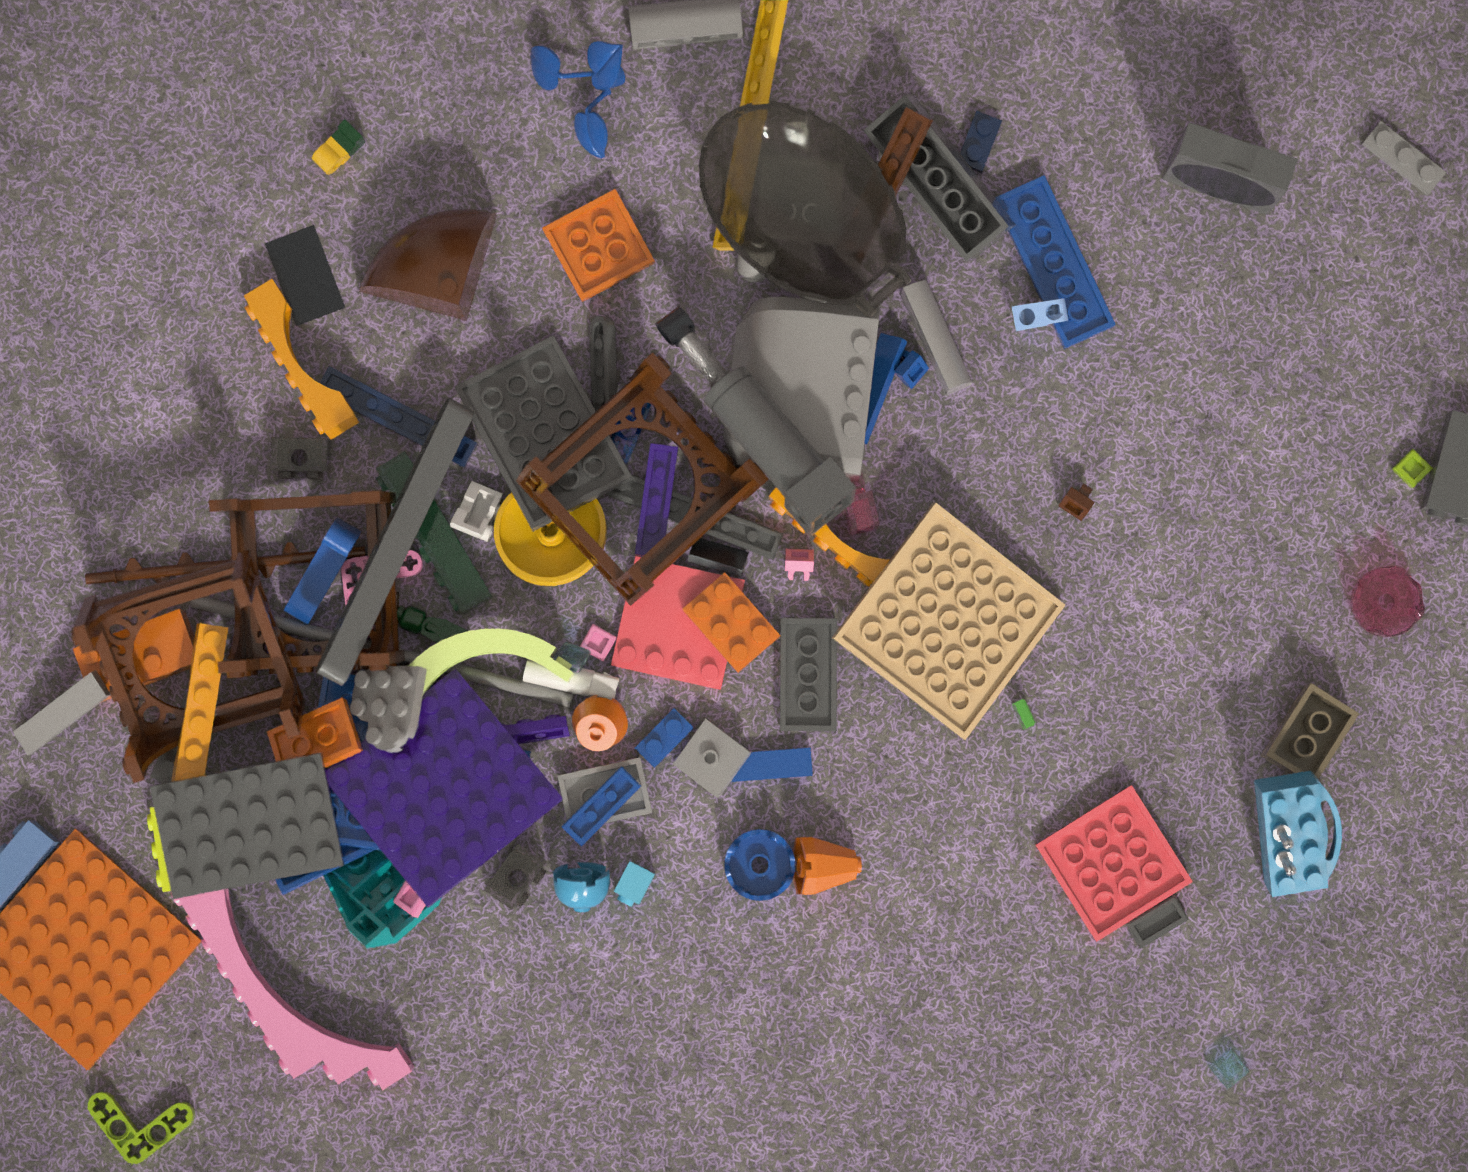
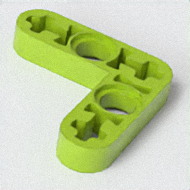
(132, 1134)

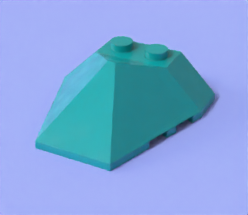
(365, 899)

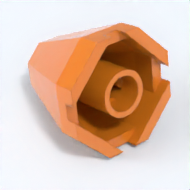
(822, 865)

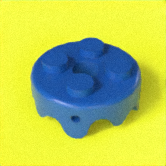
(759, 885)

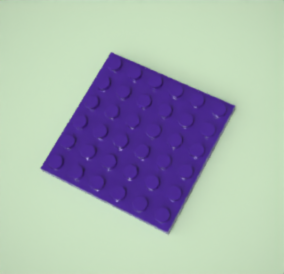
(448, 794)

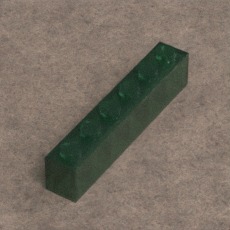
(439, 544)

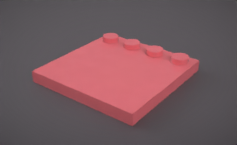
(662, 639)
(1113, 863)

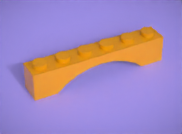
(274, 315)
(866, 566)
(200, 701)

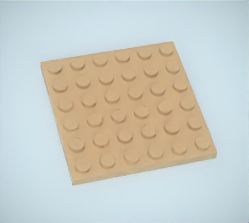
(948, 621)

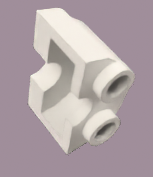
(477, 511)

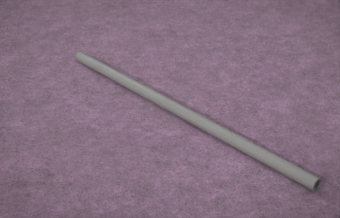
(468, 673)

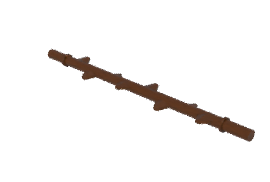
(186, 565)

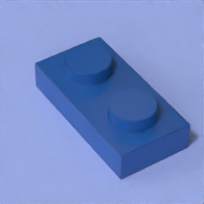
(664, 737)

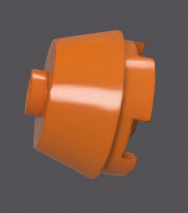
(599, 723)

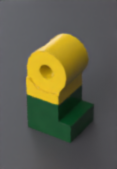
(338, 148)

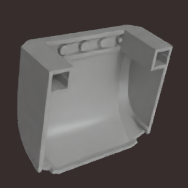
(815, 368)

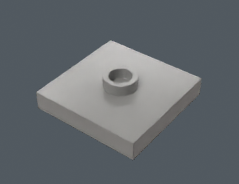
(712, 758)

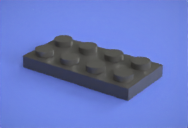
(808, 674)

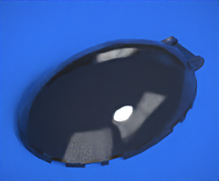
(803, 204)

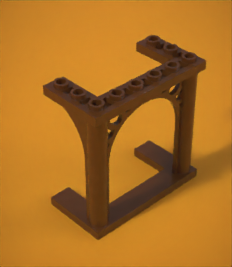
(644, 388)
(247, 649)
(155, 738)

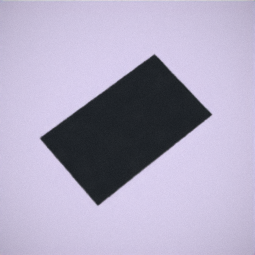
(305, 275)

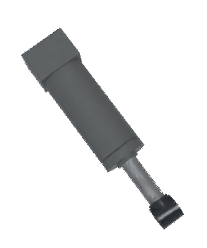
(811, 487)

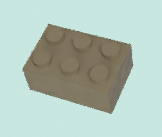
(1309, 732)

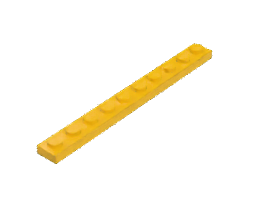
(760, 68)

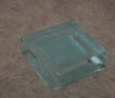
(574, 655)
(1228, 1069)

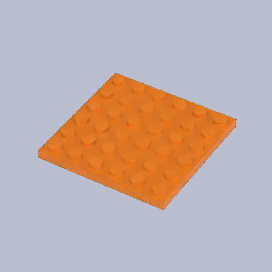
(87, 948)

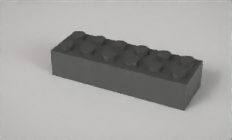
(946, 185)

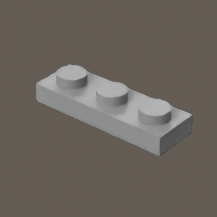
(1404, 158)

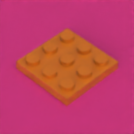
(598, 245)

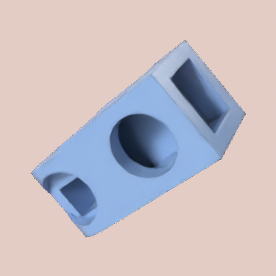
(1039, 314)

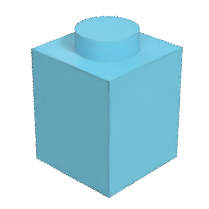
(633, 884)

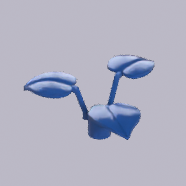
(606, 74)

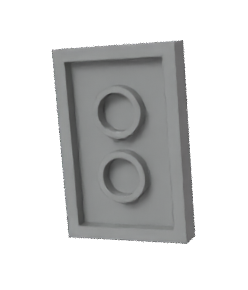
(581, 785)

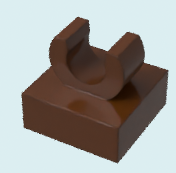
(1077, 502)

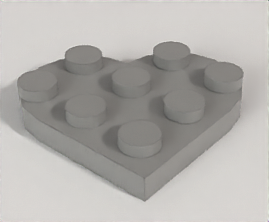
(389, 703)

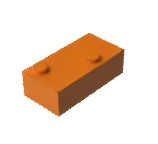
(159, 649)

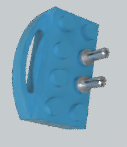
(1295, 833)

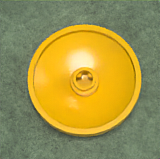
(545, 554)

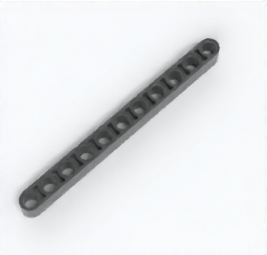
(394, 542)

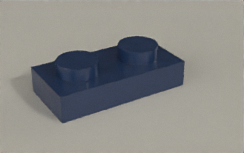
(980, 140)

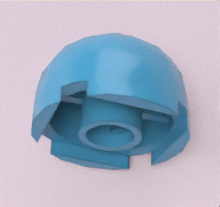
(581, 886)

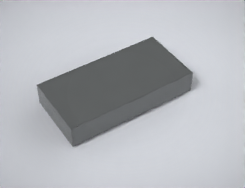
(1156, 921)

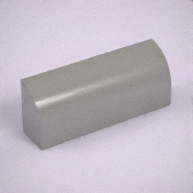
(684, 22)
(935, 337)

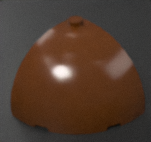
(433, 262)

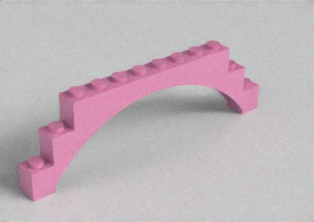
(286, 1030)

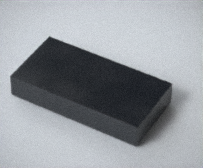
(718, 557)

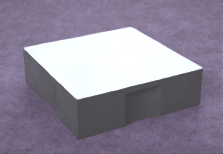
(1229, 169)

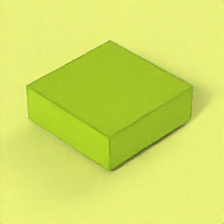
(1412, 468)

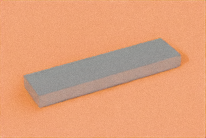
(62, 713)

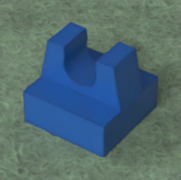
(911, 368)

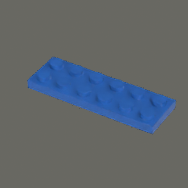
(1055, 260)

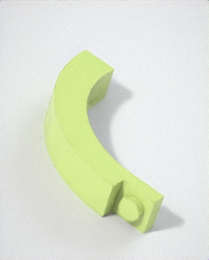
(489, 641)

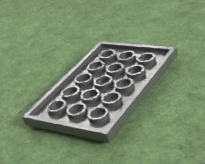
(526, 412)
(247, 825)

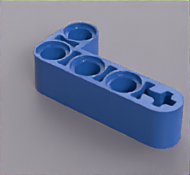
(322, 570)

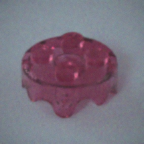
(1406, 598)

